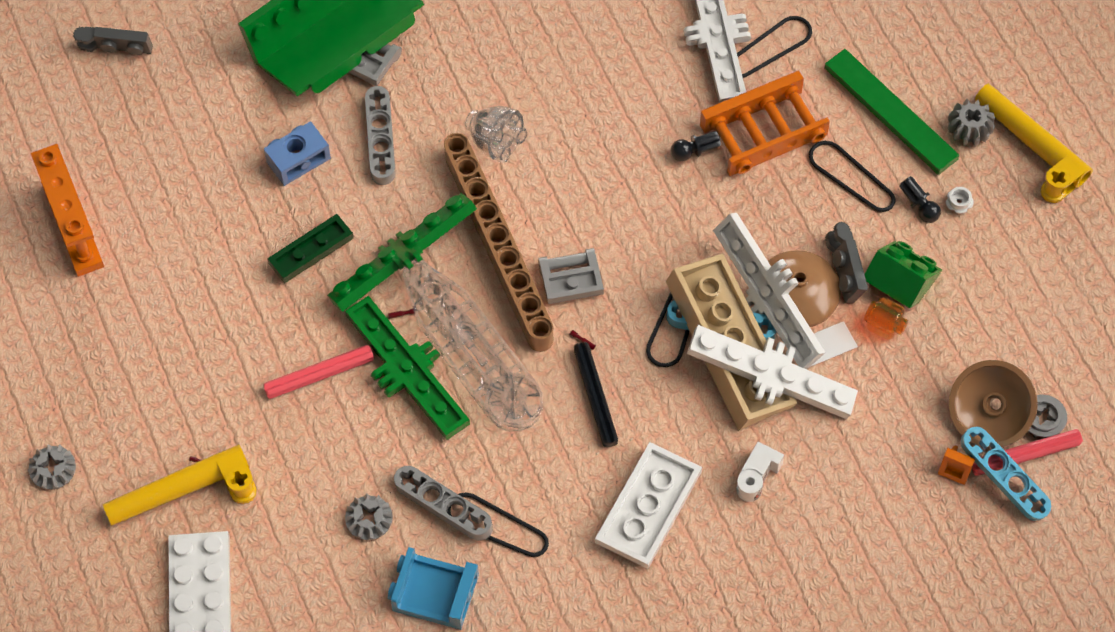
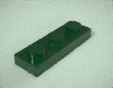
(310, 248)

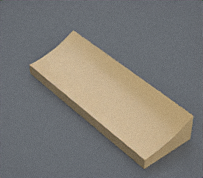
(712, 298)

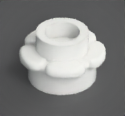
(962, 194)

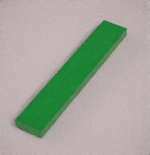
(891, 111)

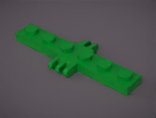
(402, 251)
(407, 368)

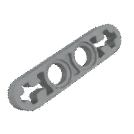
(378, 135)
(445, 500)

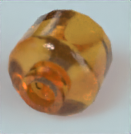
(885, 318)

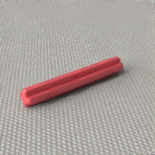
(318, 371)
(1035, 449)

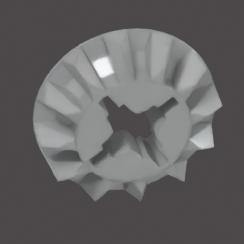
(1056, 414)
(62, 473)
(364, 528)

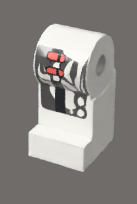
(756, 470)

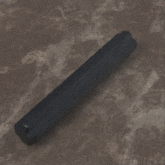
(595, 394)

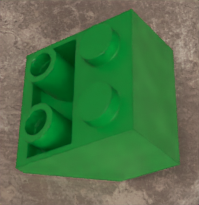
(902, 273)

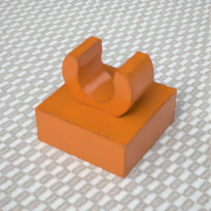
(956, 465)

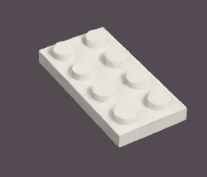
(648, 505)
(199, 582)

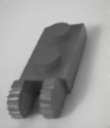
(113, 39)
(847, 262)

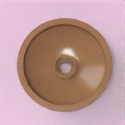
(819, 292)
(979, 386)

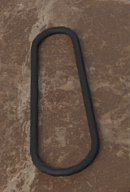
(782, 53)
(844, 185)
(654, 334)
(525, 552)

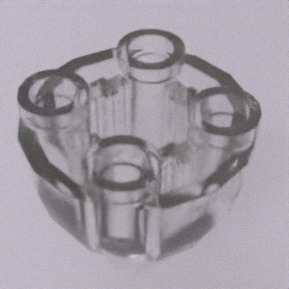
(496, 131)

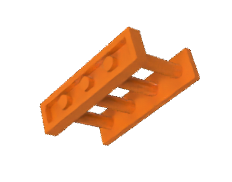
(758, 99)
(67, 210)

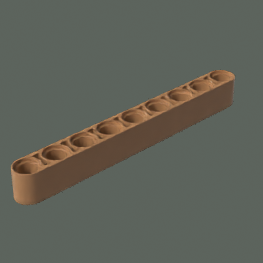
(503, 251)

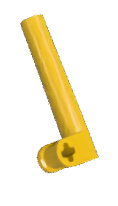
(1067, 168)
(226, 465)

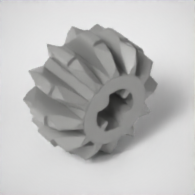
(971, 122)

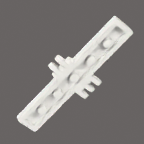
(719, 35)
(769, 290)
(772, 371)

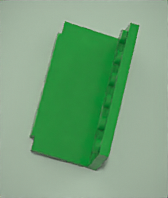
(321, 40)

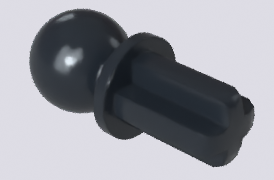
(682, 149)
(928, 210)

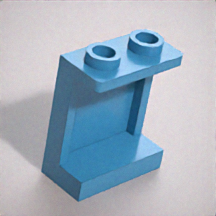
(433, 589)

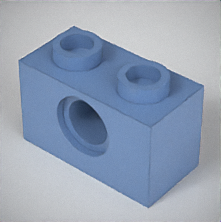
(289, 165)

